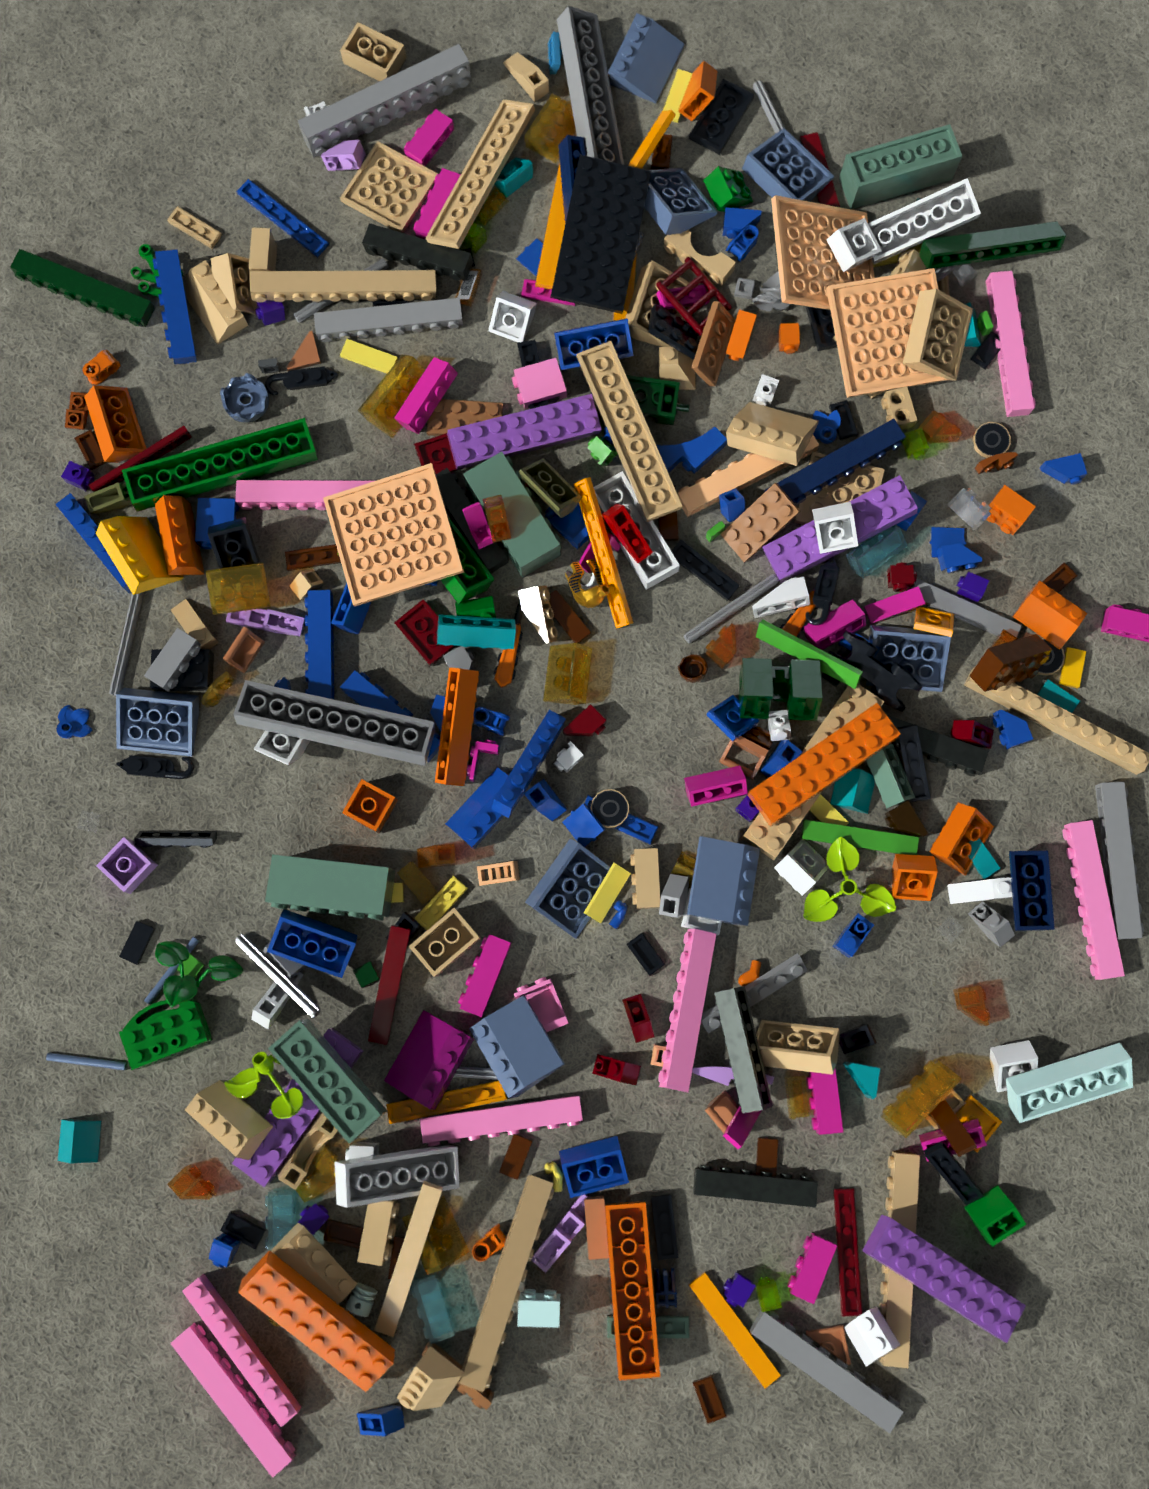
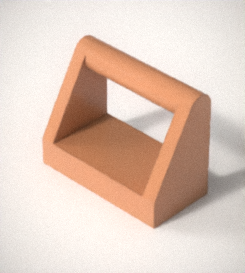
(243, 650)
(748, 746)
(722, 1110)

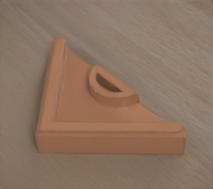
(306, 355)
(833, 1340)

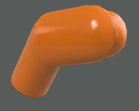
(750, 975)

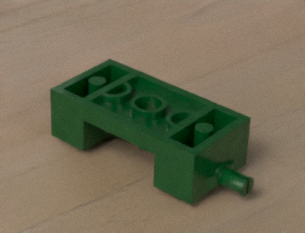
(660, 398)

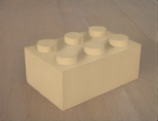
(373, 53)
(444, 942)
(378, 1231)

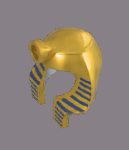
(592, 593)

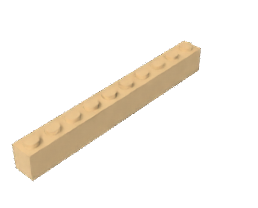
(342, 285)
(1067, 725)
(505, 1284)
(897, 1290)

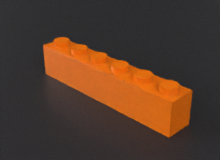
(456, 726)

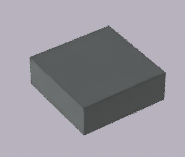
(269, 366)

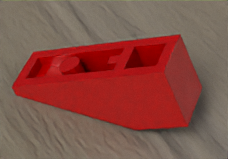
(627, 532)

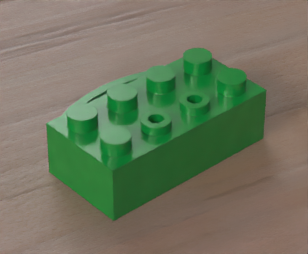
(164, 1033)

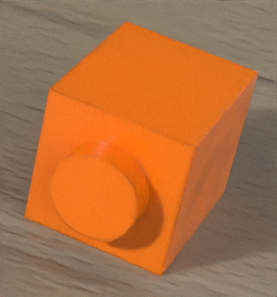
(789, 337)

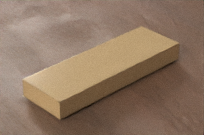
(194, 227)

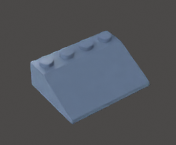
(645, 59)
(786, 168)
(676, 201)
(918, 651)
(156, 721)
(723, 881)
(569, 888)
(516, 1047)

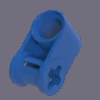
(741, 245)
(492, 720)

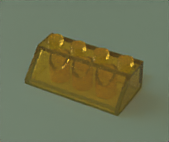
(391, 394)
(920, 1098)

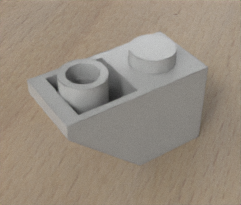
(674, 896)
(992, 924)

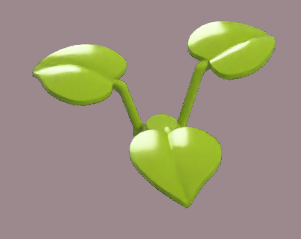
(875, 900)
(246, 1081)

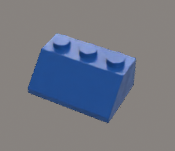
(593, 1167)

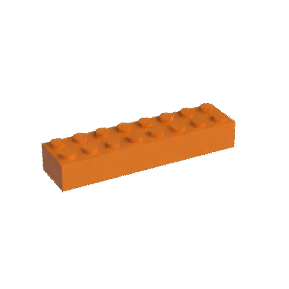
(823, 764)
(632, 1290)
(317, 1321)

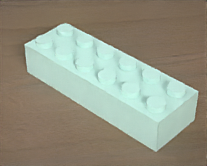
(1069, 1082)

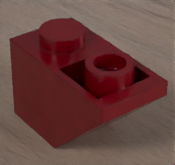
(616, 1069)

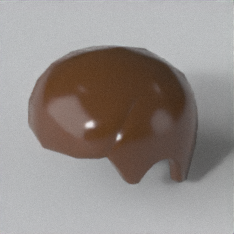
(699, 668)

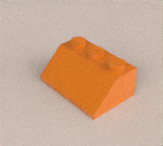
(1049, 614)
(952, 843)

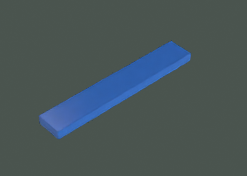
(282, 218)

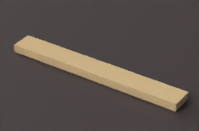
(408, 1258)

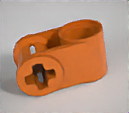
(102, 366)
(491, 1243)

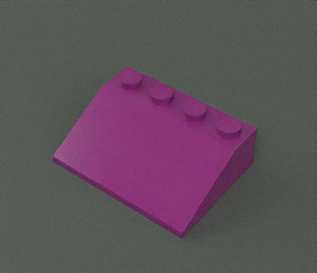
(429, 1060)

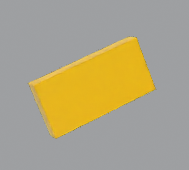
(1072, 667)

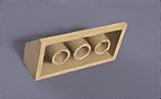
(211, 304)
(798, 1046)
(229, 1120)
(430, 1382)

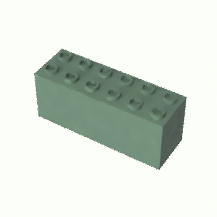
(900, 166)
(531, 538)
(330, 887)
(327, 1080)

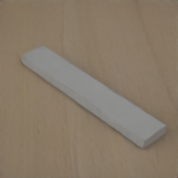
(966, 610)

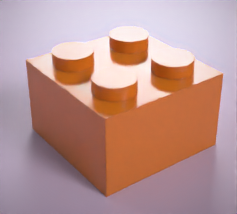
(1009, 510)
(370, 806)

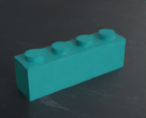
(476, 632)

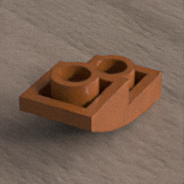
(77, 413)
(999, 461)

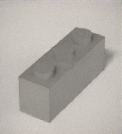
(173, 660)

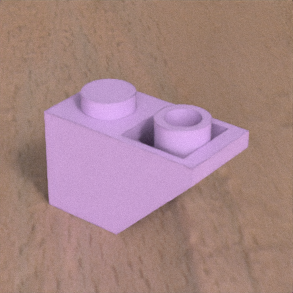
(344, 156)

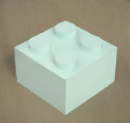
(539, 1309)

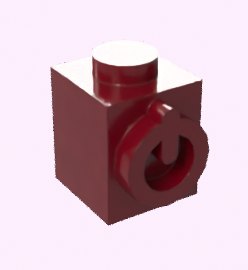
(901, 577)

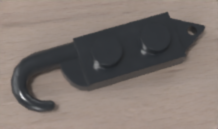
(301, 379)
(825, 590)
(154, 767)

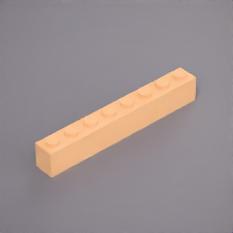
(737, 475)

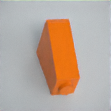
(699, 91)
(741, 335)

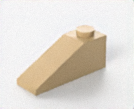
(194, 625)

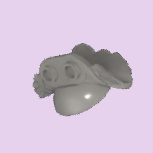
(771, 295)

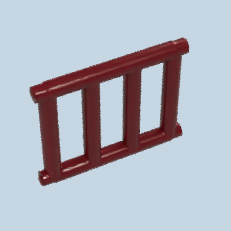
(674, 300)

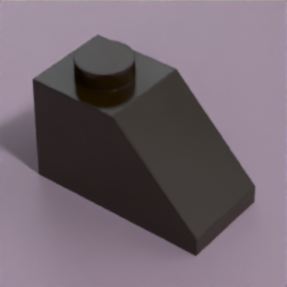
(905, 820)

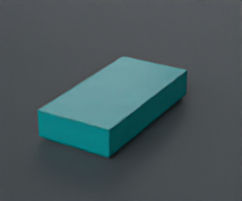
(1058, 696)
(983, 859)

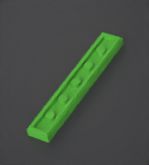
(804, 651)
(860, 837)

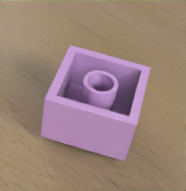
(126, 865)

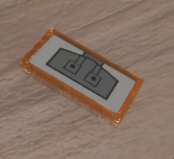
(468, 288)

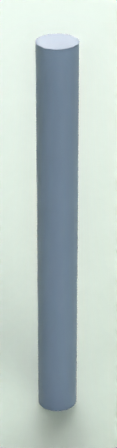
(171, 971)
(86, 1061)

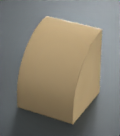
(304, 582)

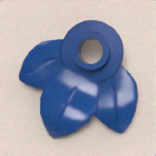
(826, 424)
(75, 720)

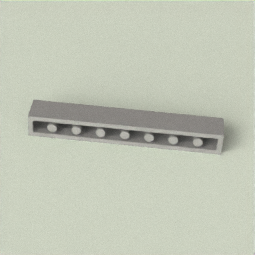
(388, 319)
(1118, 859)
(826, 1370)

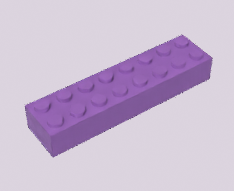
(524, 431)
(872, 514)
(288, 1131)
(944, 1278)

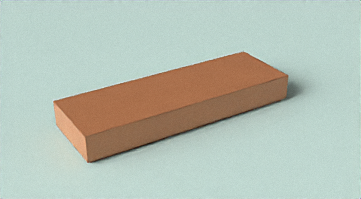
(596, 1227)

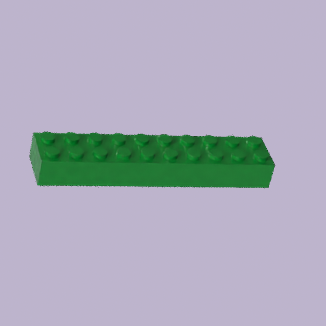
(220, 464)

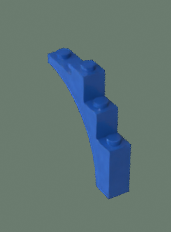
(692, 454)

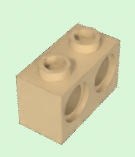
(904, 408)

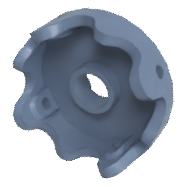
(245, 387)

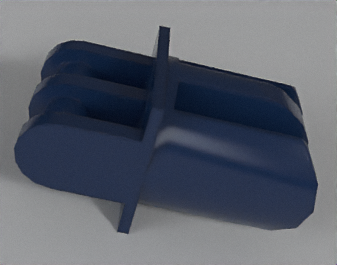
(665, 1290)

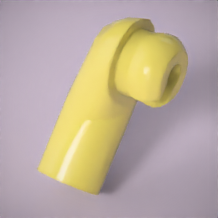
(557, 1175)

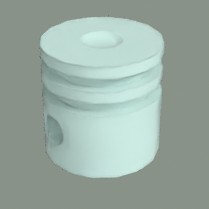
(364, 1295)

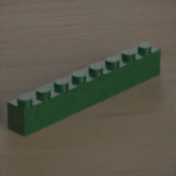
(992, 245)
(82, 288)

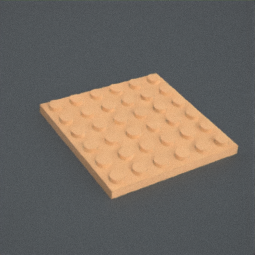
(804, 254)
(873, 330)
(393, 534)

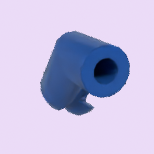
(620, 915)

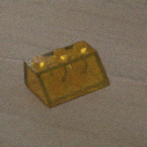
(550, 128)
(238, 588)
(568, 674)
(444, 1239)

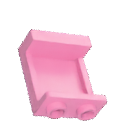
(539, 382)
(544, 1003)

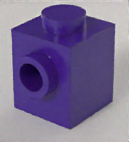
(270, 312)
(78, 476)
(972, 586)
(747, 809)
(314, 1218)
(738, 1289)

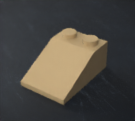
(234, 280)

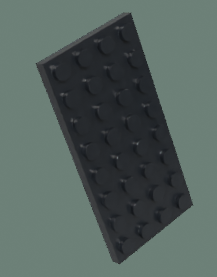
(600, 234)

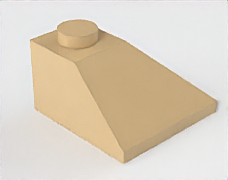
(676, 367)

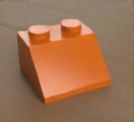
(913, 877)

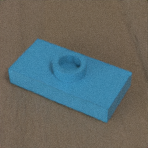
(554, 53)

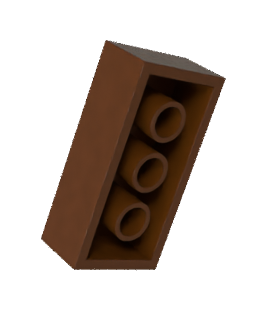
(1010, 662)

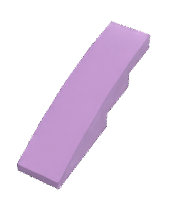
(268, 621)
(720, 1074)
(561, 1235)

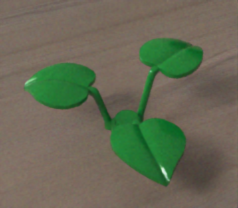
(184, 988)

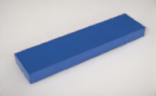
(633, 826)

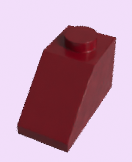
(586, 723)
(972, 733)
(638, 1018)

